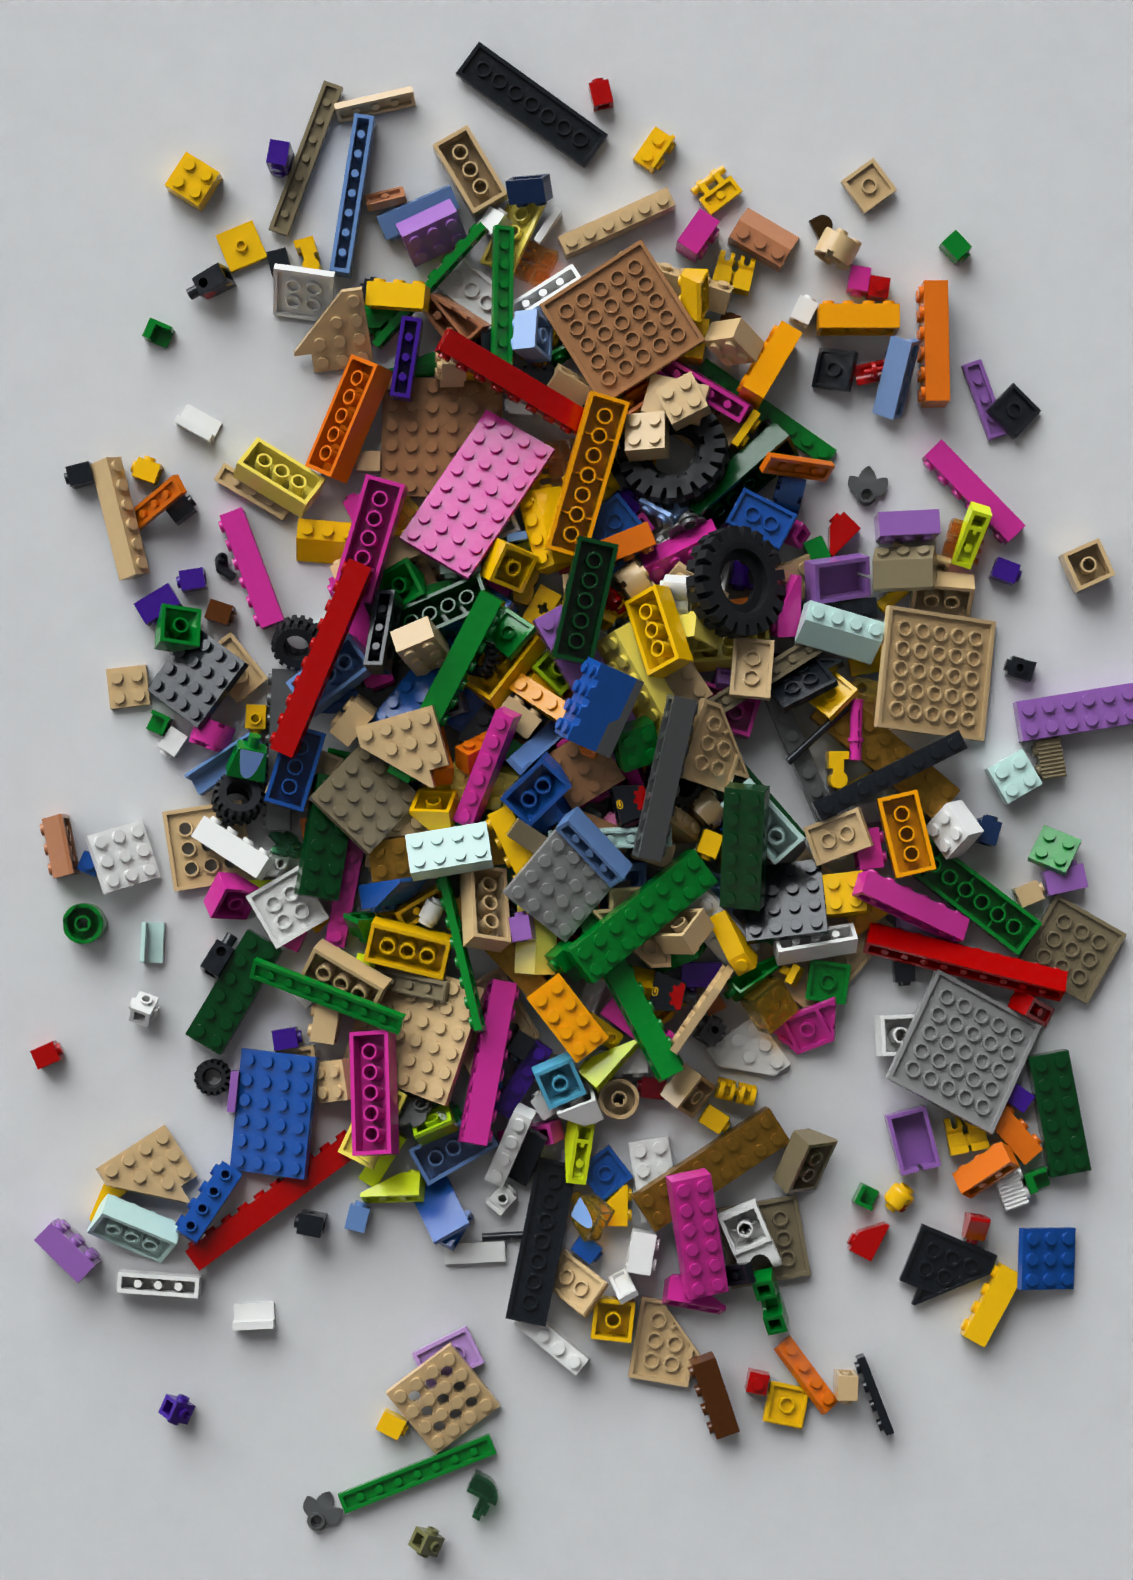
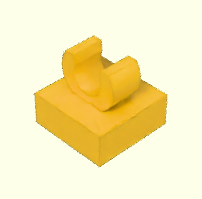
(793, 974)

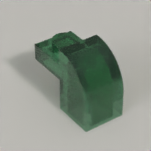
(486, 1490)

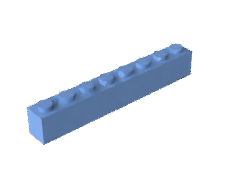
(352, 195)

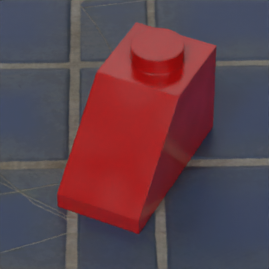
(840, 532)
(1031, 1008)
(975, 1227)
(867, 1240)

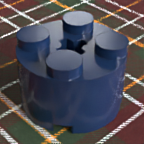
(789, 492)

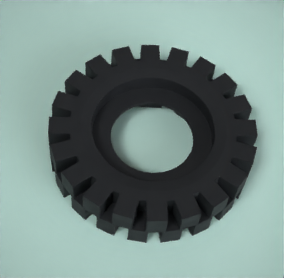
(679, 488)
(721, 614)

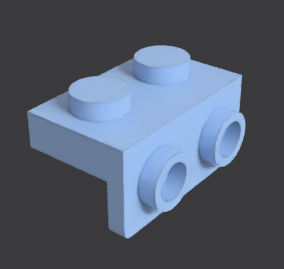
(663, 515)

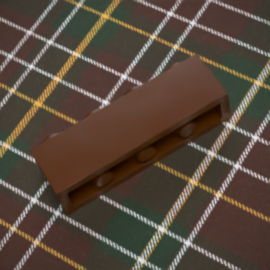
(714, 1395)

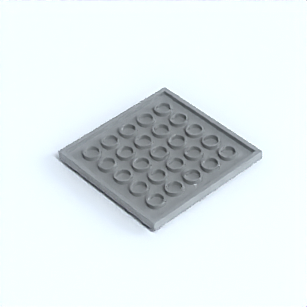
(963, 1051)

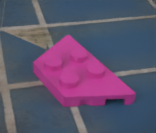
(809, 1027)

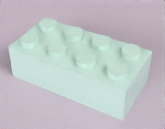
(449, 851)

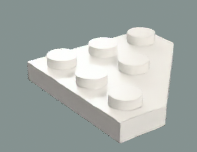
(749, 1051)

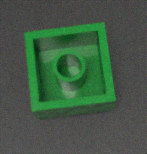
(636, 744)

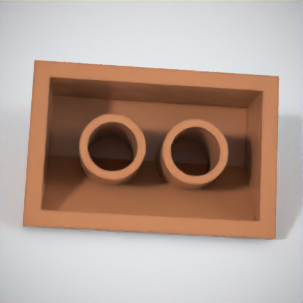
(762, 239)
(59, 846)

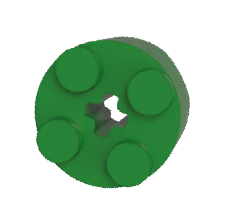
(73, 926)

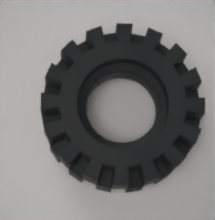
(489, 662)
(201, 1081)

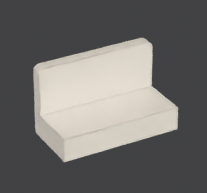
(198, 423)
(254, 1316)

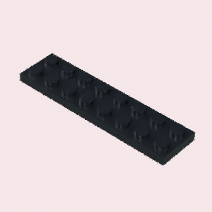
(531, 104)
(540, 1244)

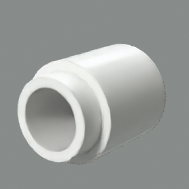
(431, 912)

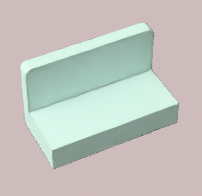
(152, 942)

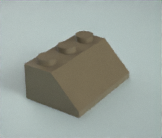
(904, 568)
(804, 1160)

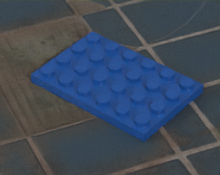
(274, 1113)

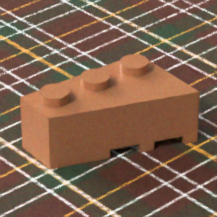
(447, 314)

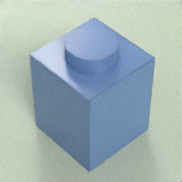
(357, 1216)

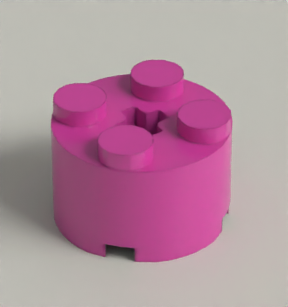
(213, 736)

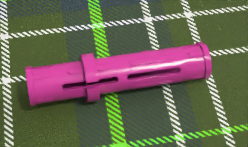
(855, 738)

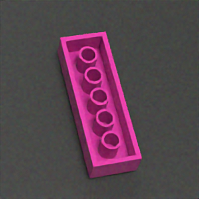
(374, 528)
(374, 1093)
(697, 1233)

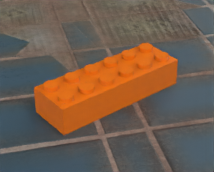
(934, 344)
(349, 418)

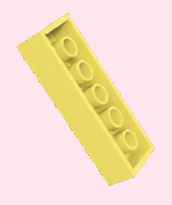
(622, 652)

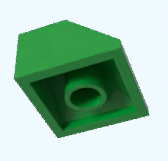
(177, 628)

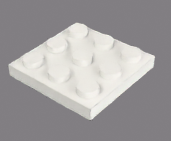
(301, 291)
(122, 857)
(284, 913)

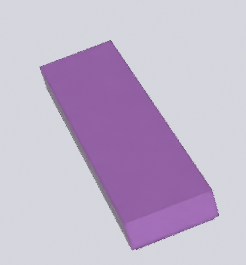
(982, 397)

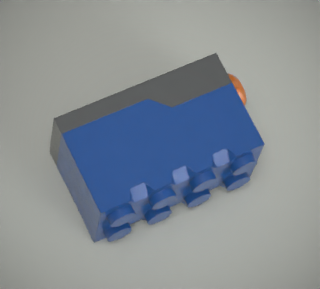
(598, 708)

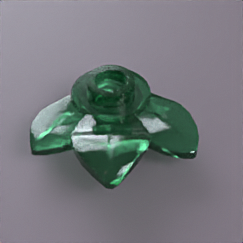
(286, 844)

